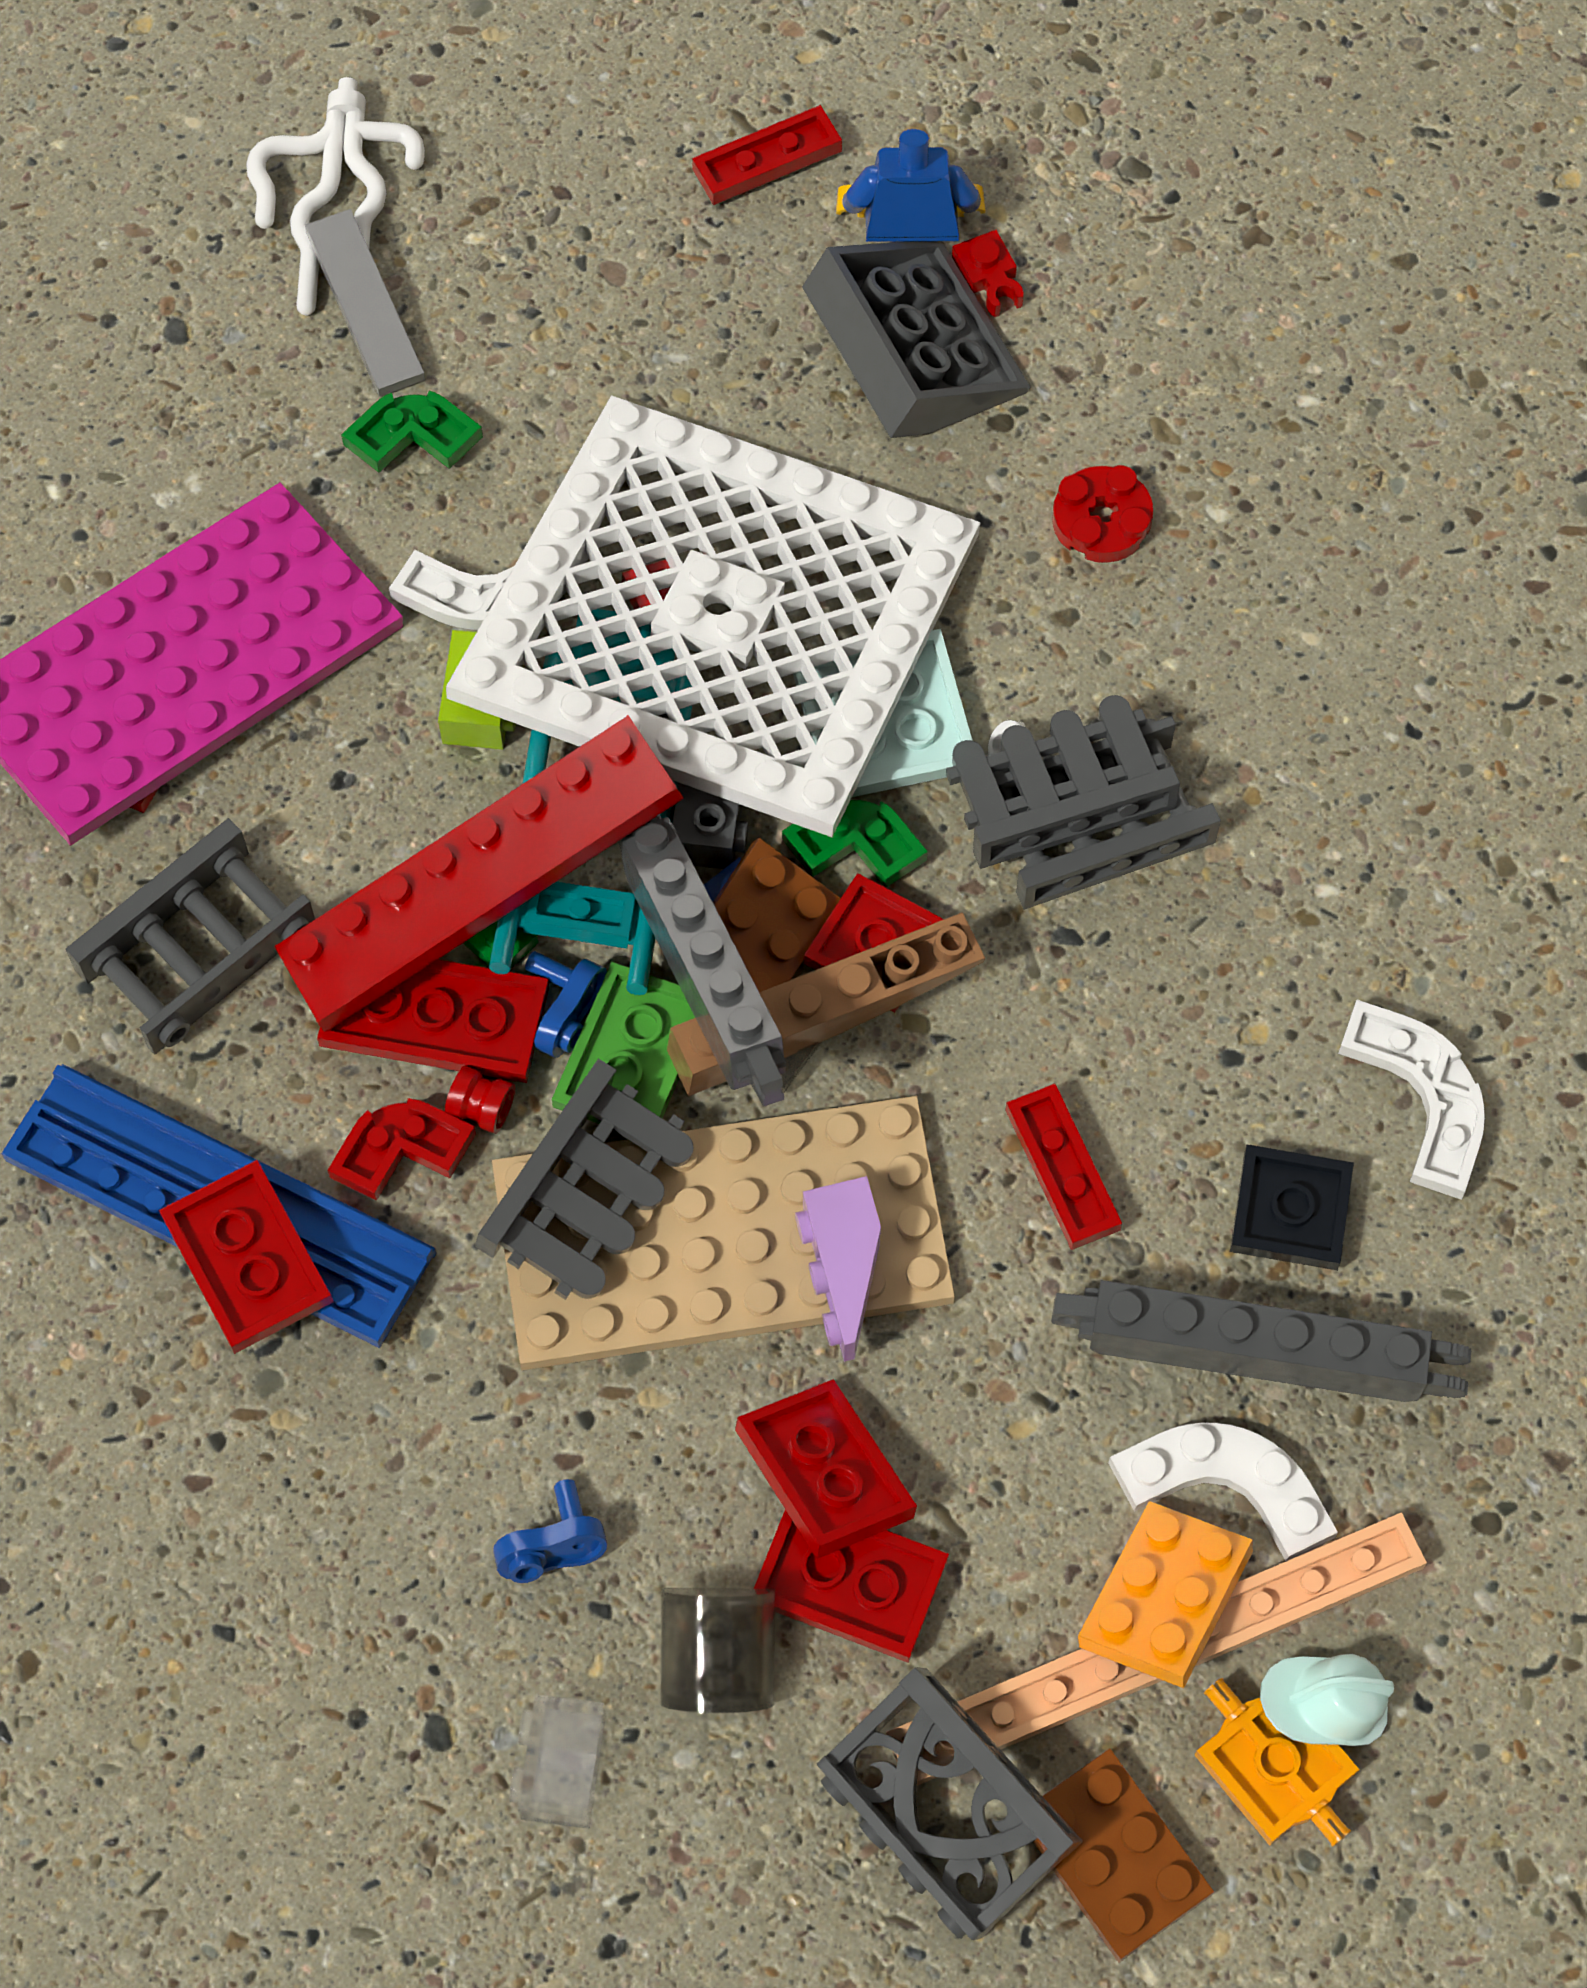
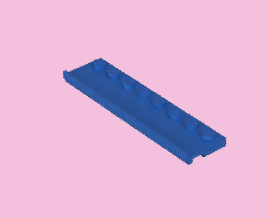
(143, 1160)

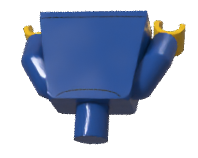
(911, 193)

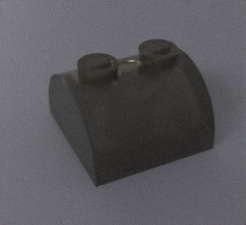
(717, 1649)

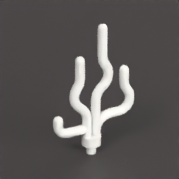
(342, 132)

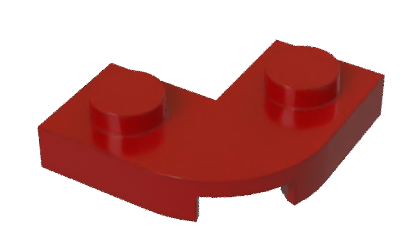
(398, 1131)

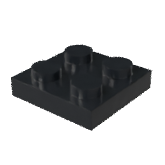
(1292, 1207)

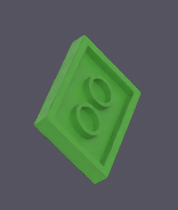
(631, 1037)

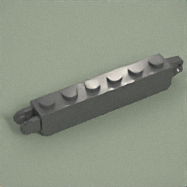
(704, 960)
(1262, 1342)

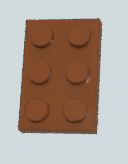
(772, 913)
(1130, 1867)

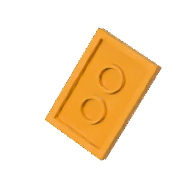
(1165, 1594)

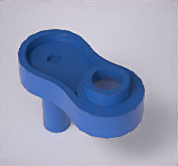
(563, 1020)
(569, 1543)

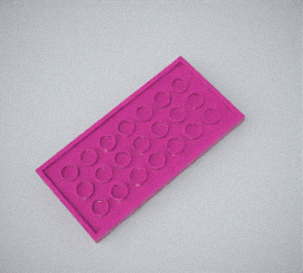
(182, 660)

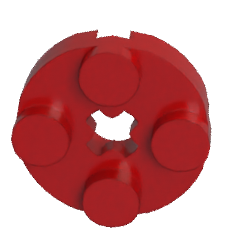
(1107, 487)

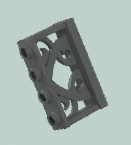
(1027, 1816)

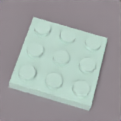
(921, 728)

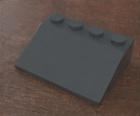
(912, 334)

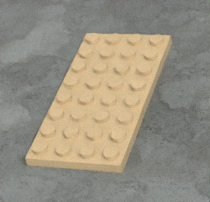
(726, 1241)

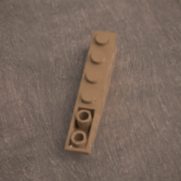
(841, 995)

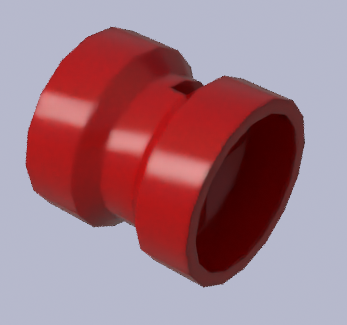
(480, 1099)

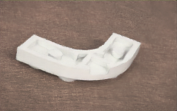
(447, 593)
(1440, 1078)
(1230, 1458)

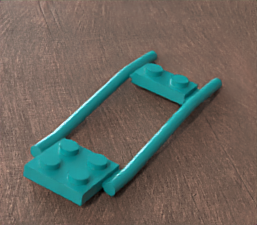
(580, 910)

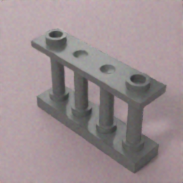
(1132, 850)
(182, 888)

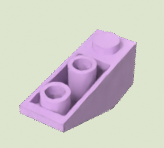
(846, 1244)

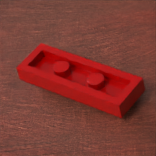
(767, 154)
(1063, 1166)

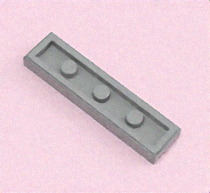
(364, 302)

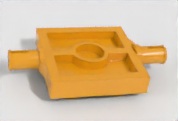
(1269, 1774)

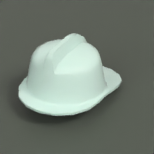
(1327, 1699)

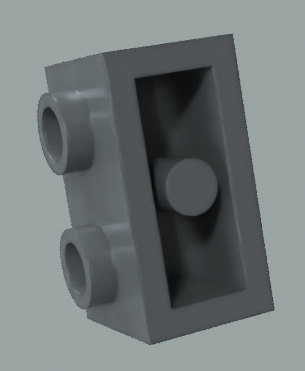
(709, 827)

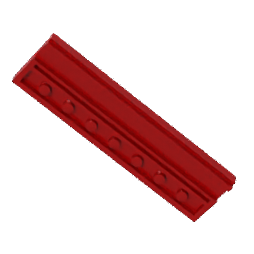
(477, 873)

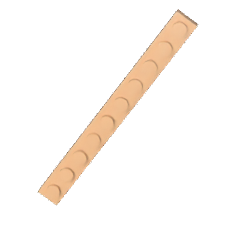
(1254, 1610)

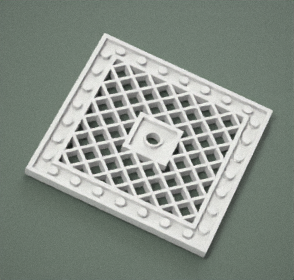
(638, 441)

